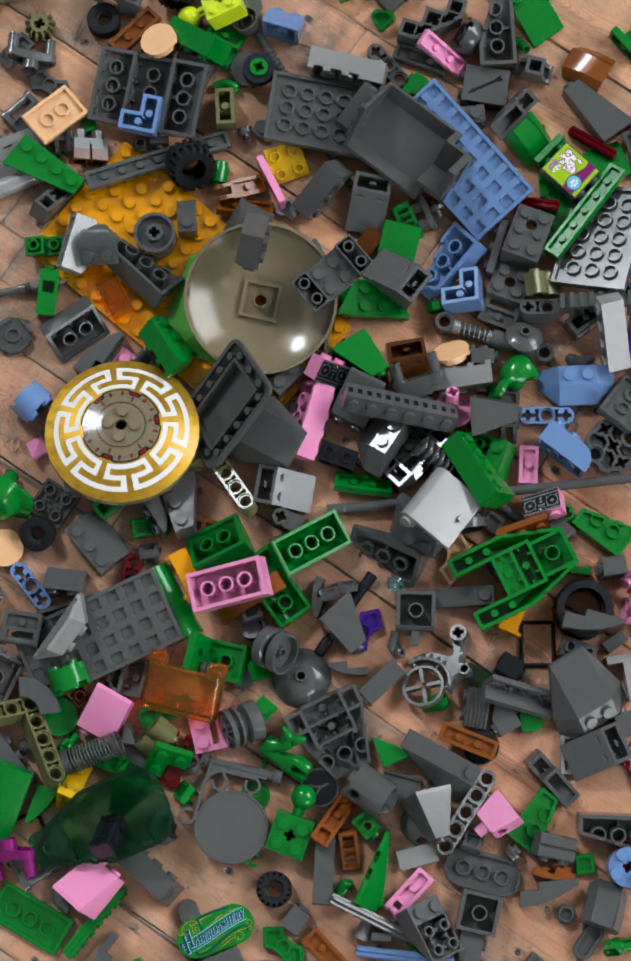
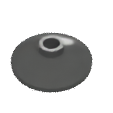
(524, 337)

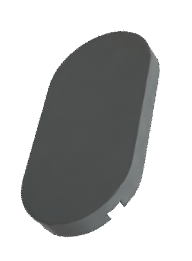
(482, 872)

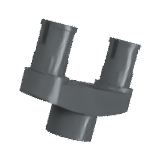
(30, 59)

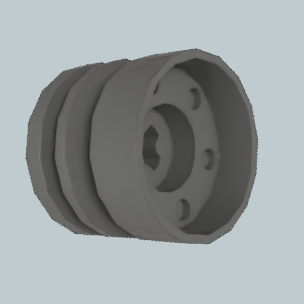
(242, 724)

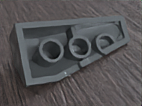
(441, 764)

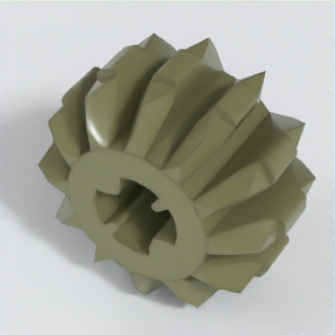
(41, 32)

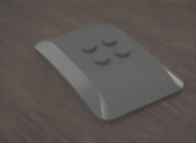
(229, 402)

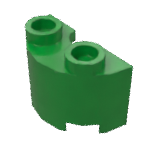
(68, 677)

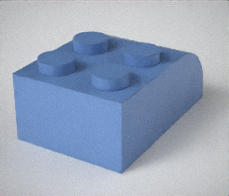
(565, 448)

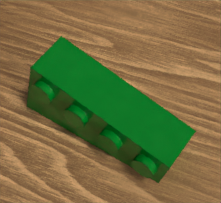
(477, 471)

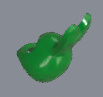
(513, 375)

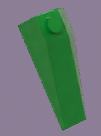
(373, 884)

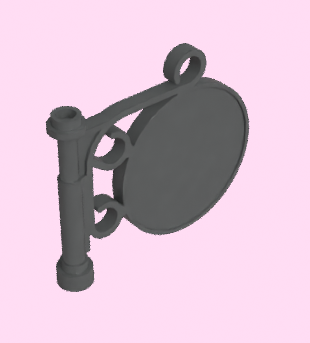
(231, 823)

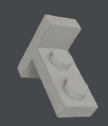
(625, 664)

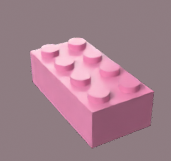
(229, 584)

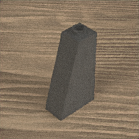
(595, 112)

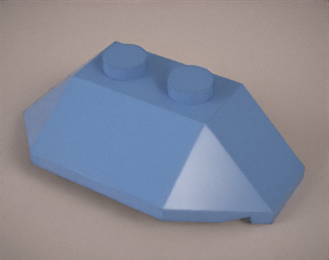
(575, 384)

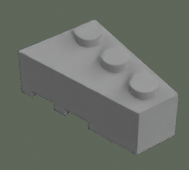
(466, 378)

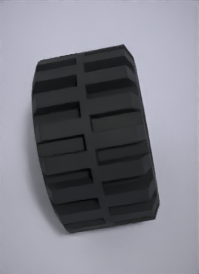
(185, 152)

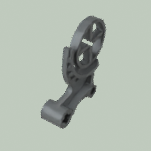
(454, 665)

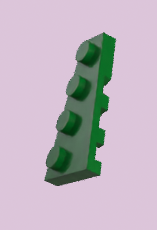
(39, 163)

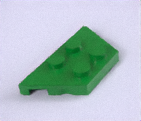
(369, 302)

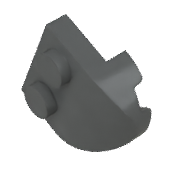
(98, 246)
(129, 679)

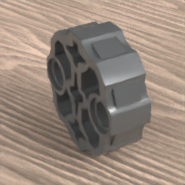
(599, 443)

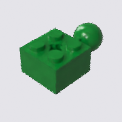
(303, 798)

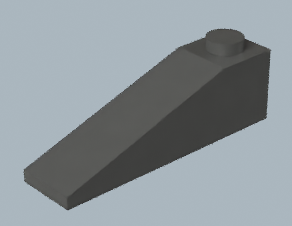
(498, 38)
(390, 553)

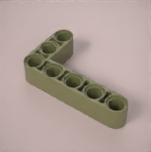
(230, 485)
(35, 734)

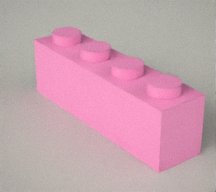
(312, 414)

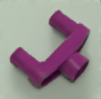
(10, 851)

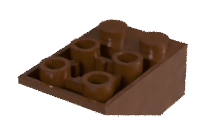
(410, 355)

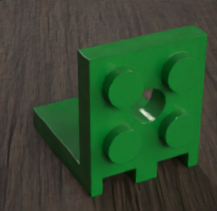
(203, 648)

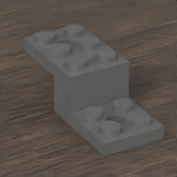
(519, 254)

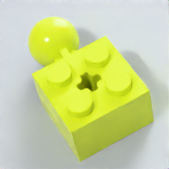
(218, 12)

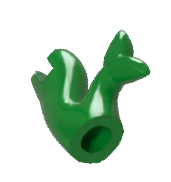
(290, 763)

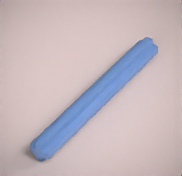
(392, 954)

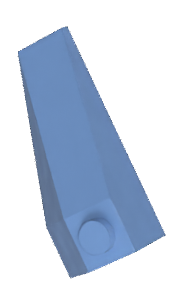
(456, 251)

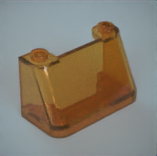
(183, 690)

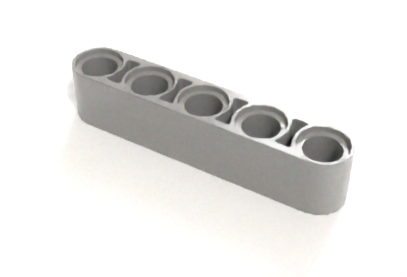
(473, 805)

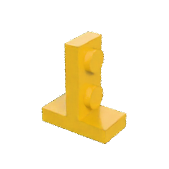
(72, 785)

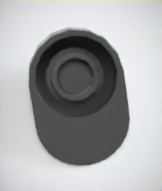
(250, 23)

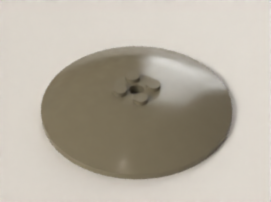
(223, 296)

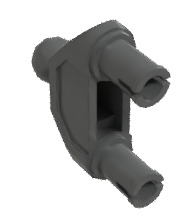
(419, 385)

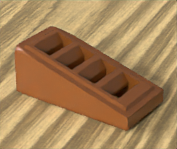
(348, 832)

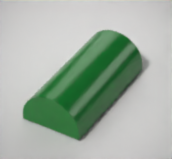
(308, 543)
(287, 604)

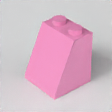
(104, 712)
(89, 887)

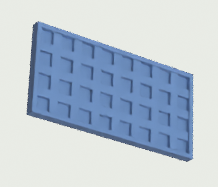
(491, 183)

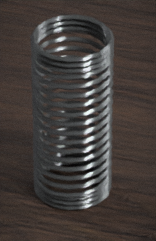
(115, 744)

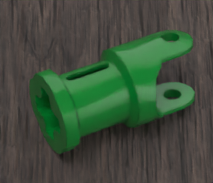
(617, 946)

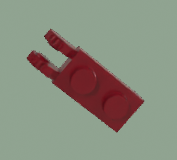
(172, 775)

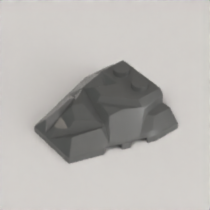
(333, 730)

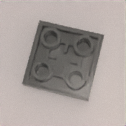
(54, 503)

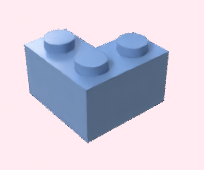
(143, 122)
(466, 295)

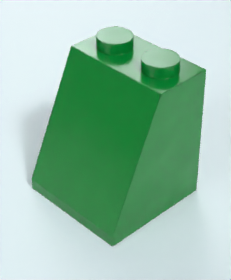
(362, 354)

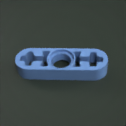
(560, 410)
(18, 578)

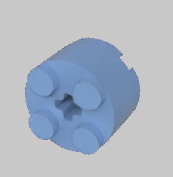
(31, 401)
(614, 866)

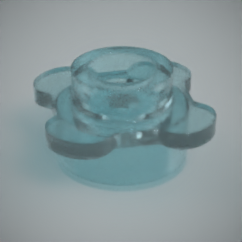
(394, 583)

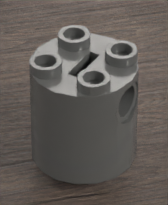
(370, 790)

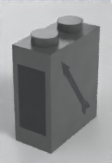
(484, 87)

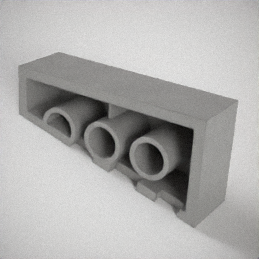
(346, 68)

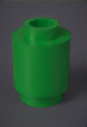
(221, 174)

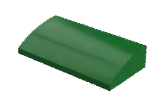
(13, 791)

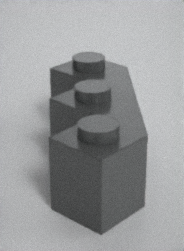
(434, 20)

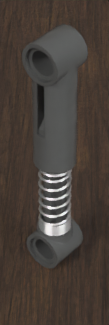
(494, 338)

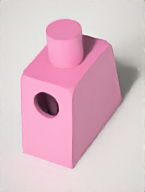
(497, 816)

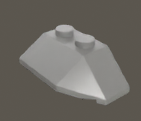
(65, 631)

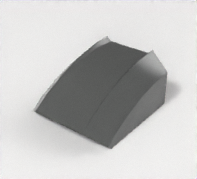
(604, 906)

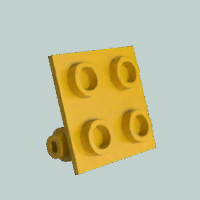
(286, 162)

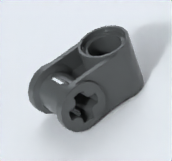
(291, 521)

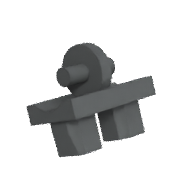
(423, 205)

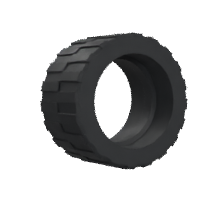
(587, 586)

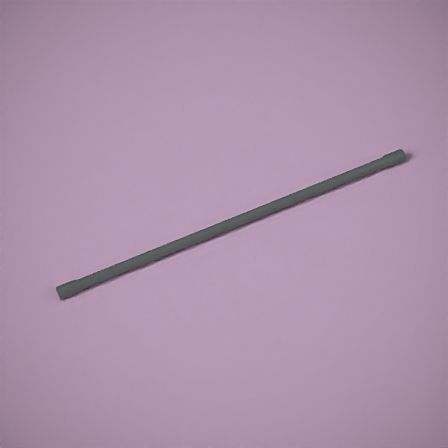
(342, 508)

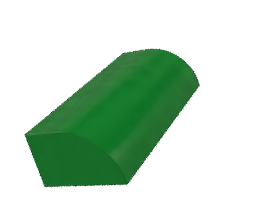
(179, 606)

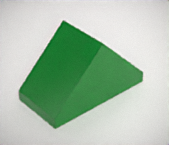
(388, 753)

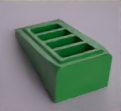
(405, 206)

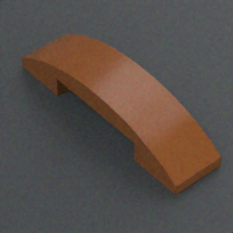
(232, 612)
(332, 821)

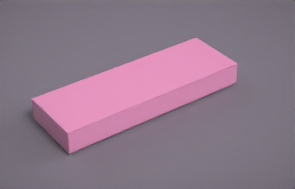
(441, 53)
(271, 182)

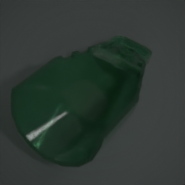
(130, 793)

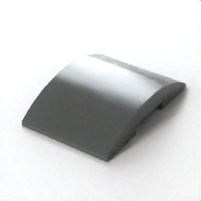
(128, 74)

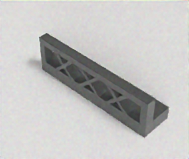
(517, 696)

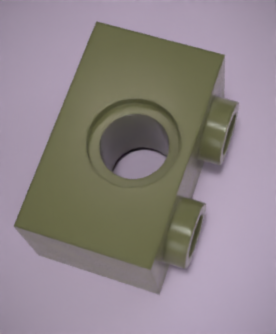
(225, 109)

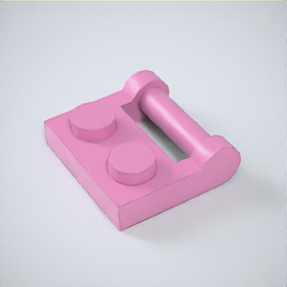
(203, 737)

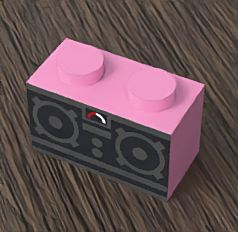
(326, 370)
(546, 501)

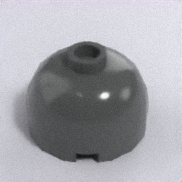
(468, 37)

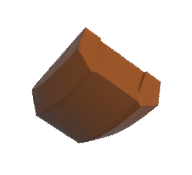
(587, 67)

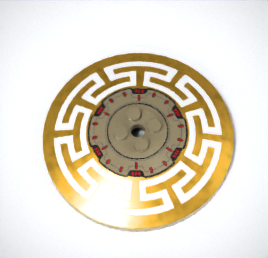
(129, 462)

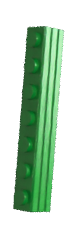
(87, 929)

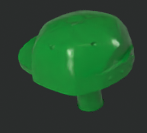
(13, 499)

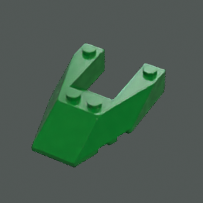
(526, 565)

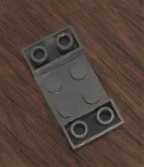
(333, 273)

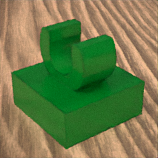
(184, 792)

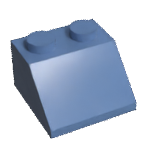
(283, 25)

